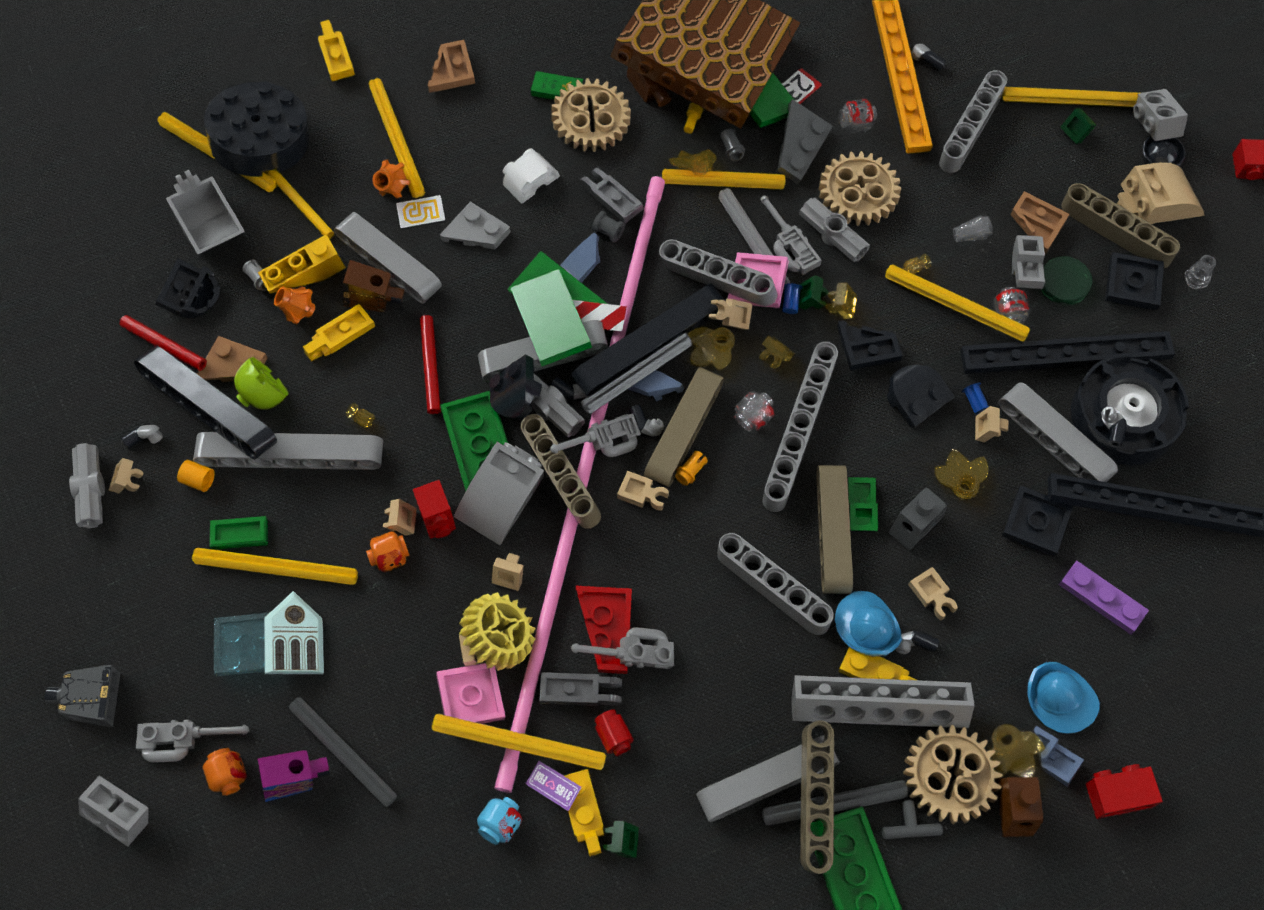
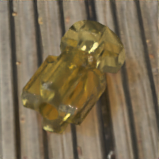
(915, 265)
(362, 416)

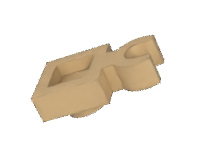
(733, 313)
(638, 489)
(932, 589)

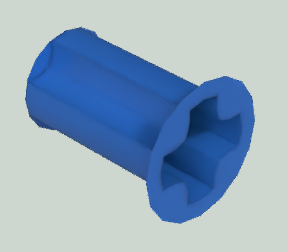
(791, 298)
(976, 398)

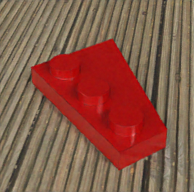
(607, 621)

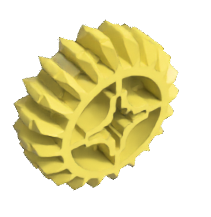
(510, 636)

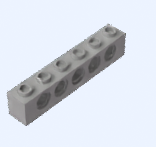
(882, 701)

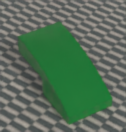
(862, 504)

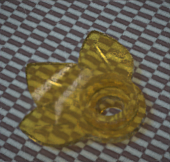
(697, 163)
(709, 350)
(961, 471)
(1017, 755)

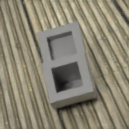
(1028, 261)

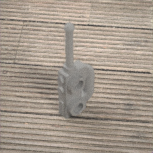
(793, 240)
(604, 433)
(635, 653)
(177, 733)

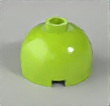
(258, 386)

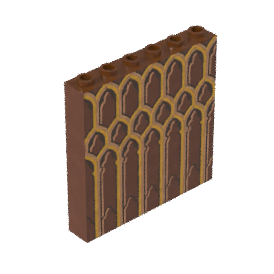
(707, 50)

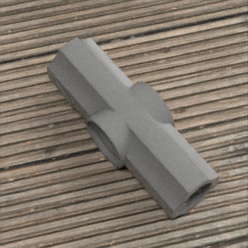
(824, 221)
(553, 407)
(87, 485)

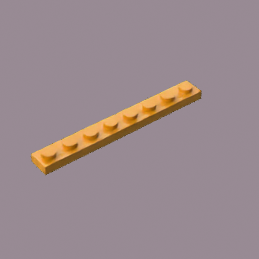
(902, 76)

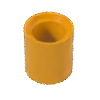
(195, 475)

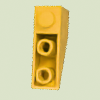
(305, 266)

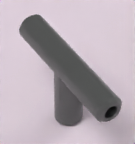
(911, 828)

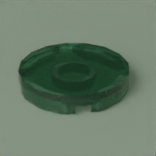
(1066, 280)

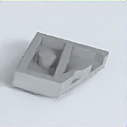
(475, 228)

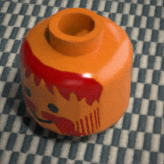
(387, 551)
(224, 771)

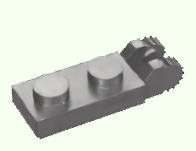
(612, 195)
(577, 689)

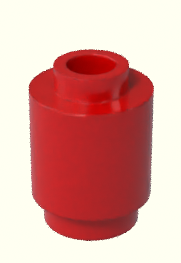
(613, 732)

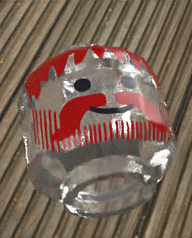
(857, 115)
(1012, 304)
(754, 411)

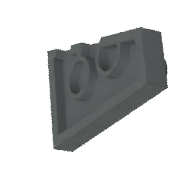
(801, 142)

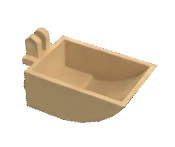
(1159, 193)

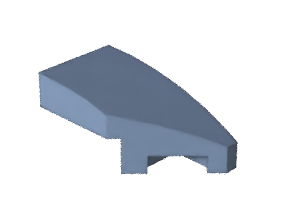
(583, 258)
(657, 385)
(1056, 759)

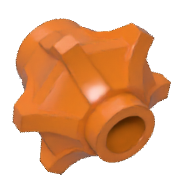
(390, 179)
(295, 303)

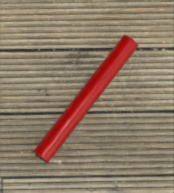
(165, 343)
(430, 365)

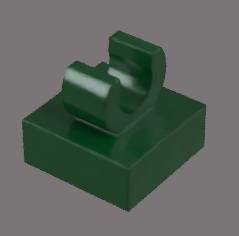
(1078, 125)
(811, 293)
(623, 839)

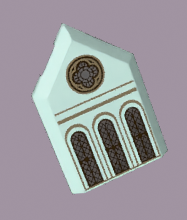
(293, 638)

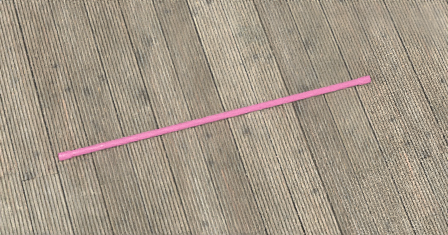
(509, 766)

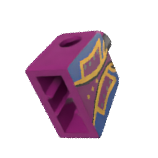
(278, 774)

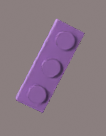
(1104, 597)

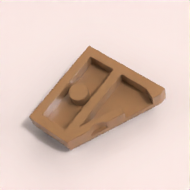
(452, 67)
(1039, 218)
(227, 358)

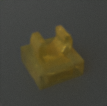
(844, 301)
(777, 349)

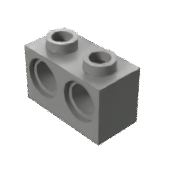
(1160, 114)
(113, 810)

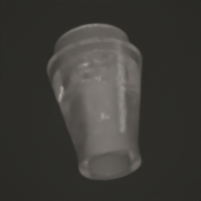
(975, 229)
(1200, 273)

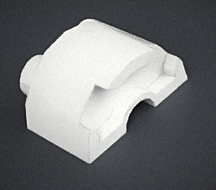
(527, 175)

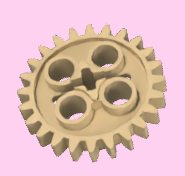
(568, 116)
(860, 188)
(978, 782)

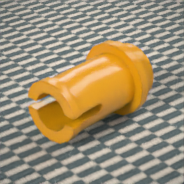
(687, 472)

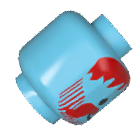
(499, 820)

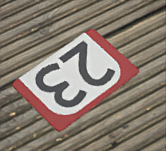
(801, 85)

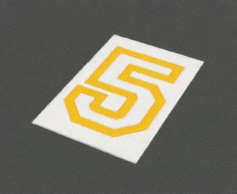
(420, 211)

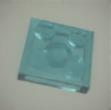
(239, 644)

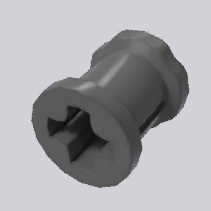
(608, 226)

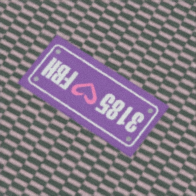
(553, 785)

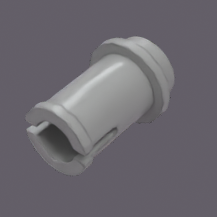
(252, 268)

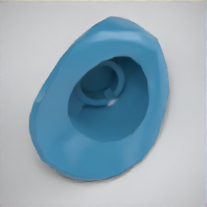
(867, 624)
(1062, 698)

